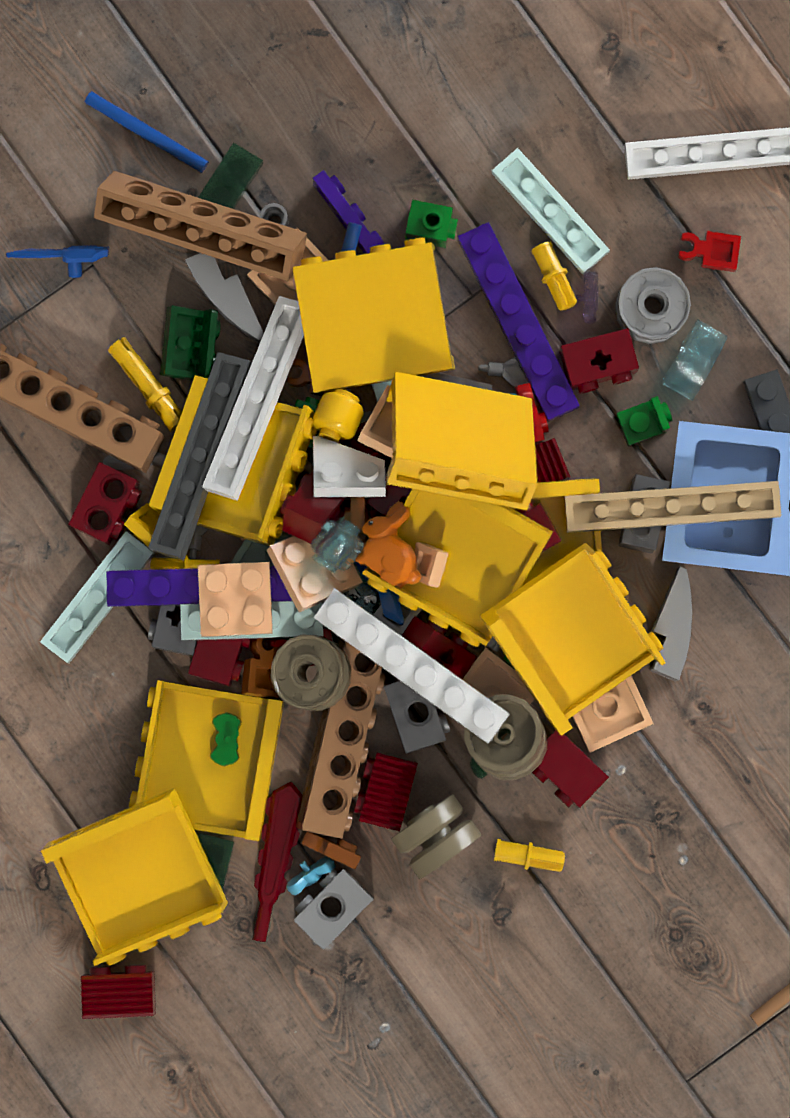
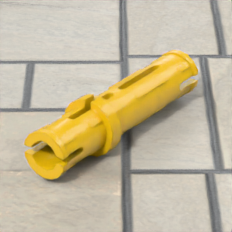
(157, 396)

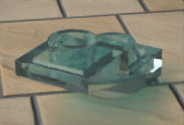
(695, 360)

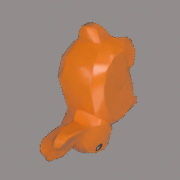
(386, 551)

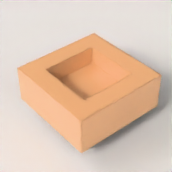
(430, 563)

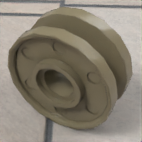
(290, 669)

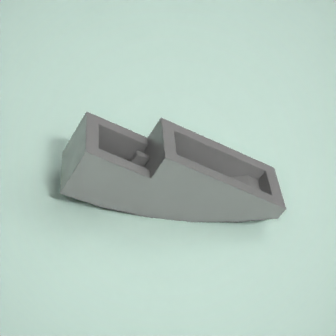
(225, 295)
(674, 626)

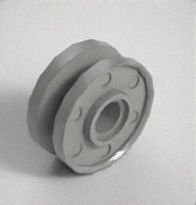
(665, 288)

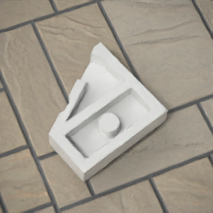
(346, 471)

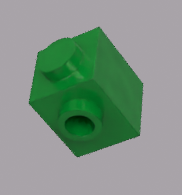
(431, 222)

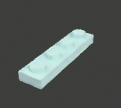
(550, 211)
(90, 603)
(285, 622)

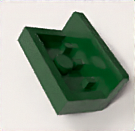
(189, 342)

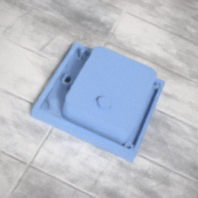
(723, 457)

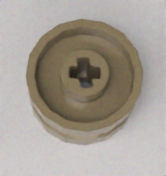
(519, 753)
(432, 831)

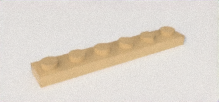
(673, 506)

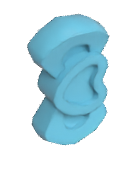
(310, 874)

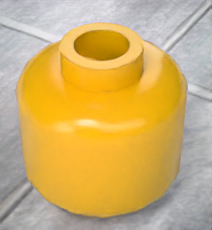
(338, 415)

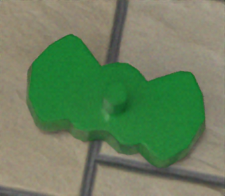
(226, 749)

